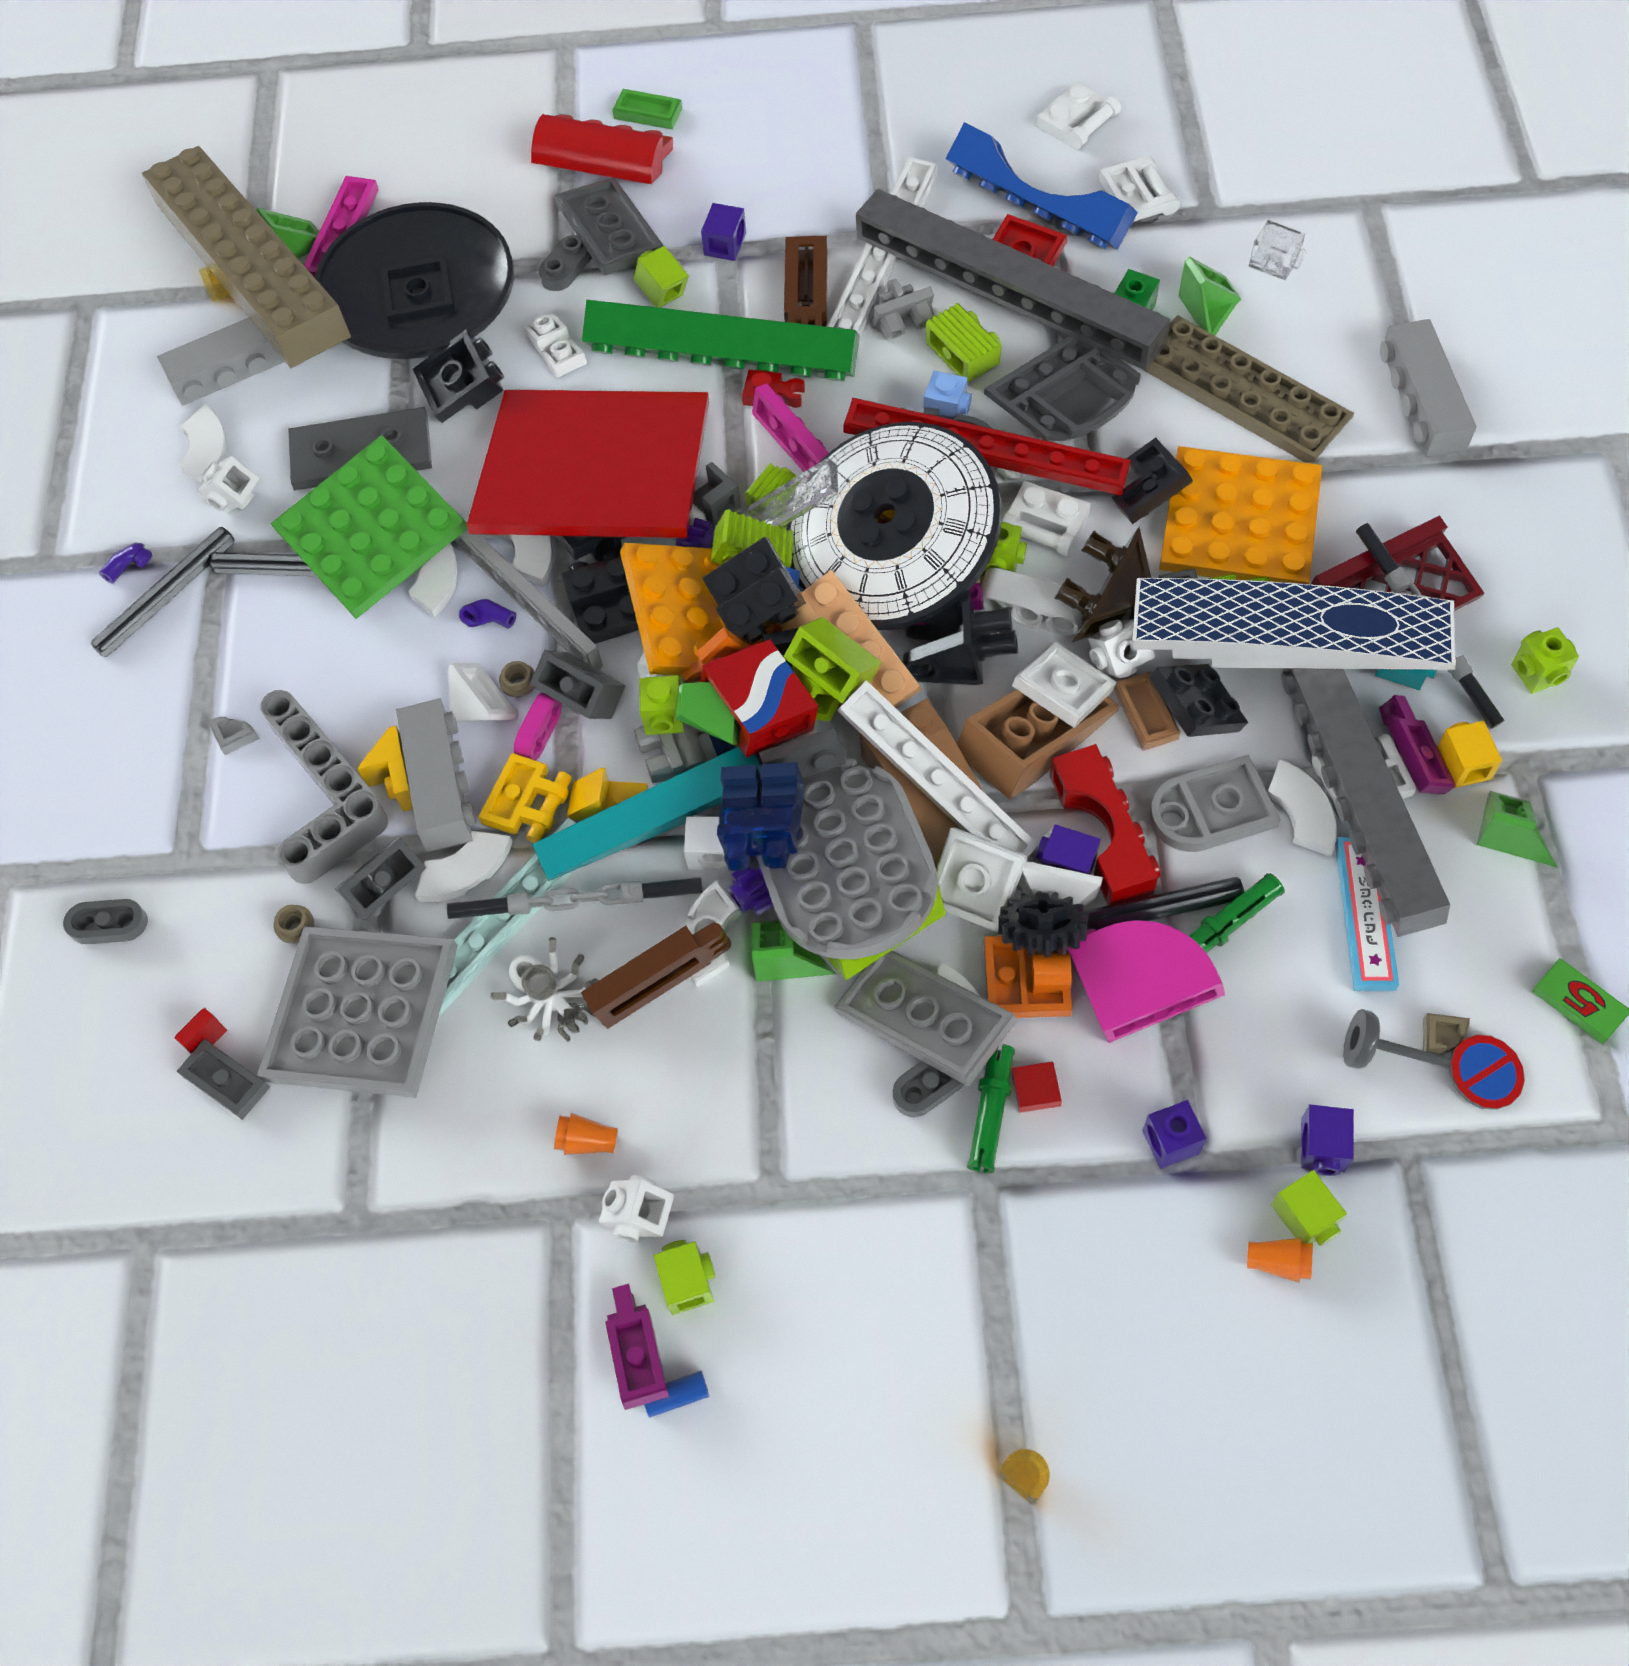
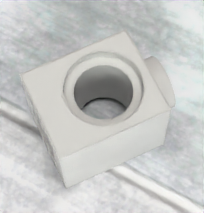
(702, 845)

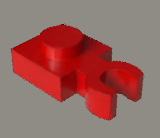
(775, 381)

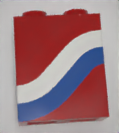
(762, 696)

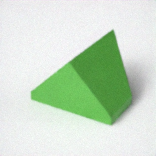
(293, 231)
(1207, 295)
(705, 710)
(1512, 829)
(779, 957)

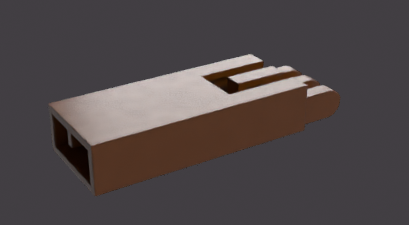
(806, 280)
(654, 972)

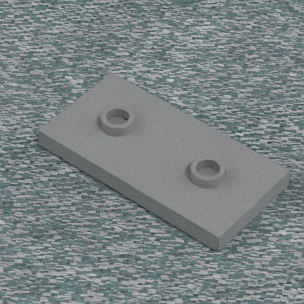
(926, 1016)

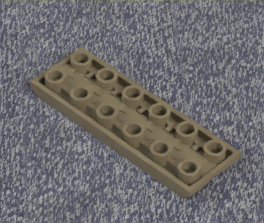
(1248, 391)

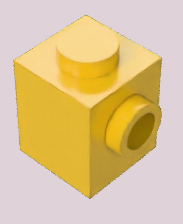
(1469, 753)

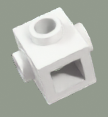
(228, 485)
(1113, 649)
(636, 1208)

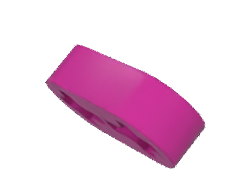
(537, 726)

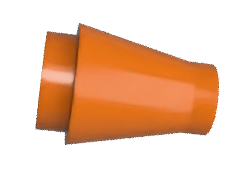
(584, 1136)
(1282, 1258)

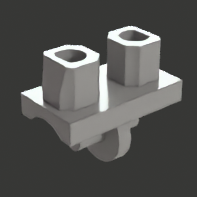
(900, 304)

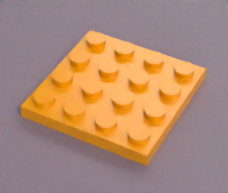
(1243, 517)
(672, 603)

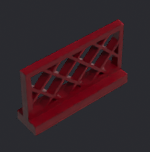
(1403, 550)

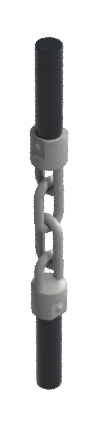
(1399, 582)
(521, 903)

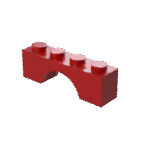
(1087, 785)

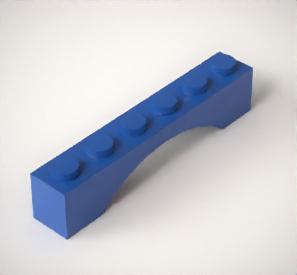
(1094, 213)

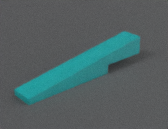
(637, 817)

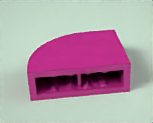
(1143, 975)

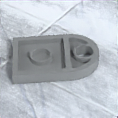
(1215, 806)

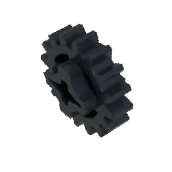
(1043, 923)

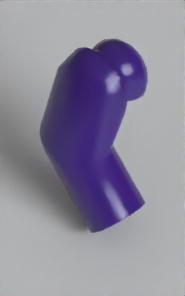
(122, 559)
(484, 612)

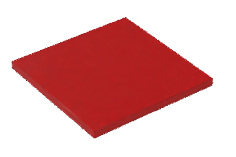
(591, 464)

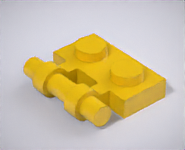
(515, 792)

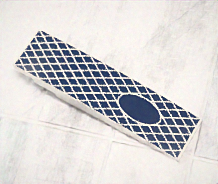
(1292, 625)

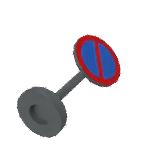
(1480, 1066)

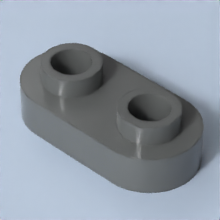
(564, 263)
(108, 921)
(928, 1083)

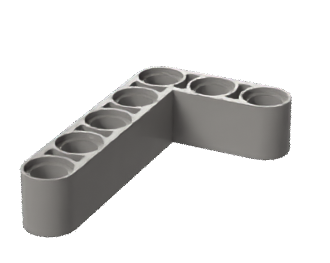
(331, 778)

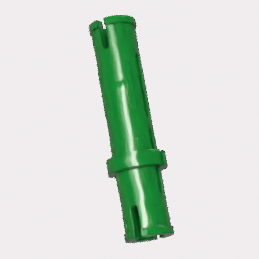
(1217, 928)
(993, 1090)

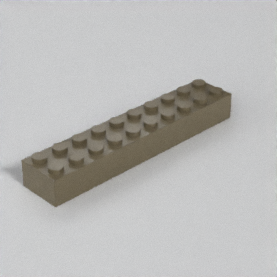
(247, 256)

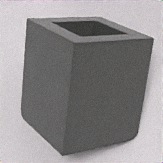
(717, 495)

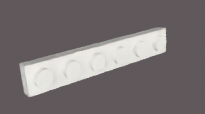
(932, 770)

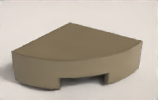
(1443, 1032)

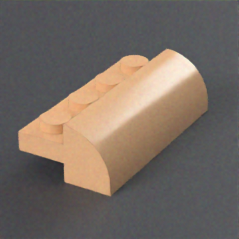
(832, 601)

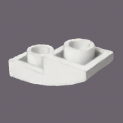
(555, 345)

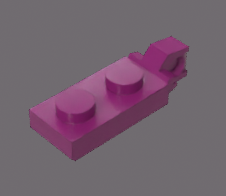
(1416, 747)
(635, 1351)

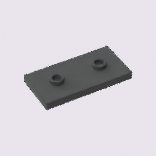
(608, 224)
(325, 447)

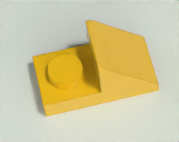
(387, 765)
(596, 793)

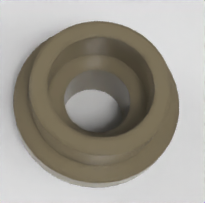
(512, 672)
(286, 917)

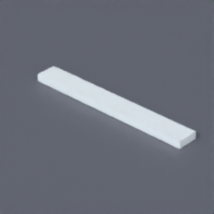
(875, 264)

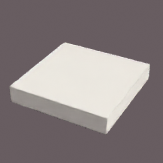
(1064, 684)
(977, 877)

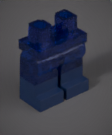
(760, 814)

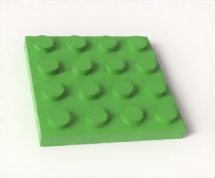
(369, 526)

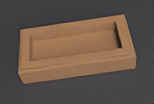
(1146, 711)

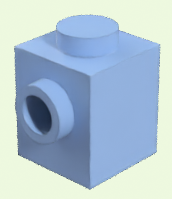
(948, 394)

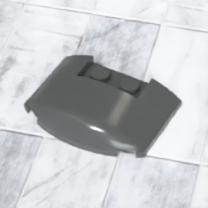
(1066, 390)

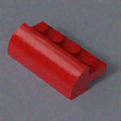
(599, 148)

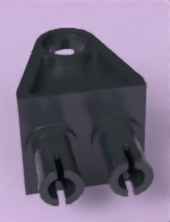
(960, 644)

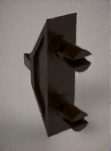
(1118, 592)

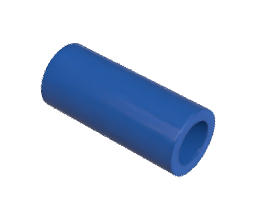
(681, 1393)

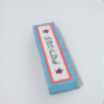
(1367, 933)

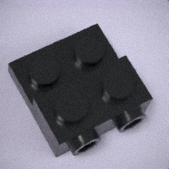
(459, 376)
(754, 591)
(601, 598)

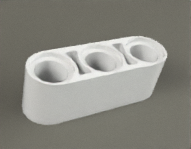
(1029, 601)

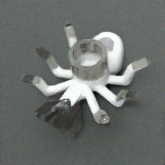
(544, 990)

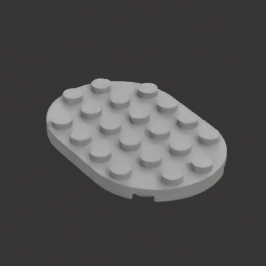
(859, 866)

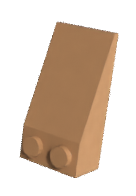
(1018, 738)
(932, 820)

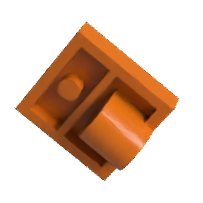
(1027, 983)

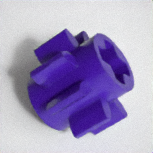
(699, 535)
(750, 891)

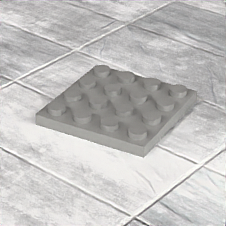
(358, 1011)

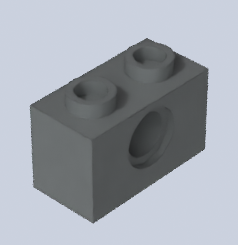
(577, 685)
(380, 878)

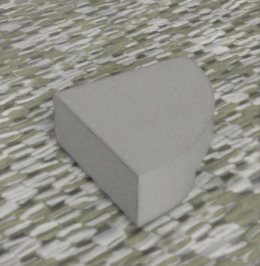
(232, 733)

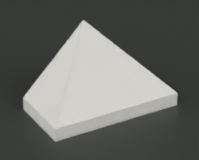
(475, 695)
(1065, 882)

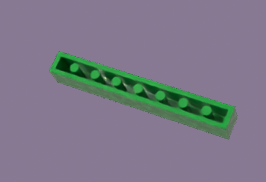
(720, 338)

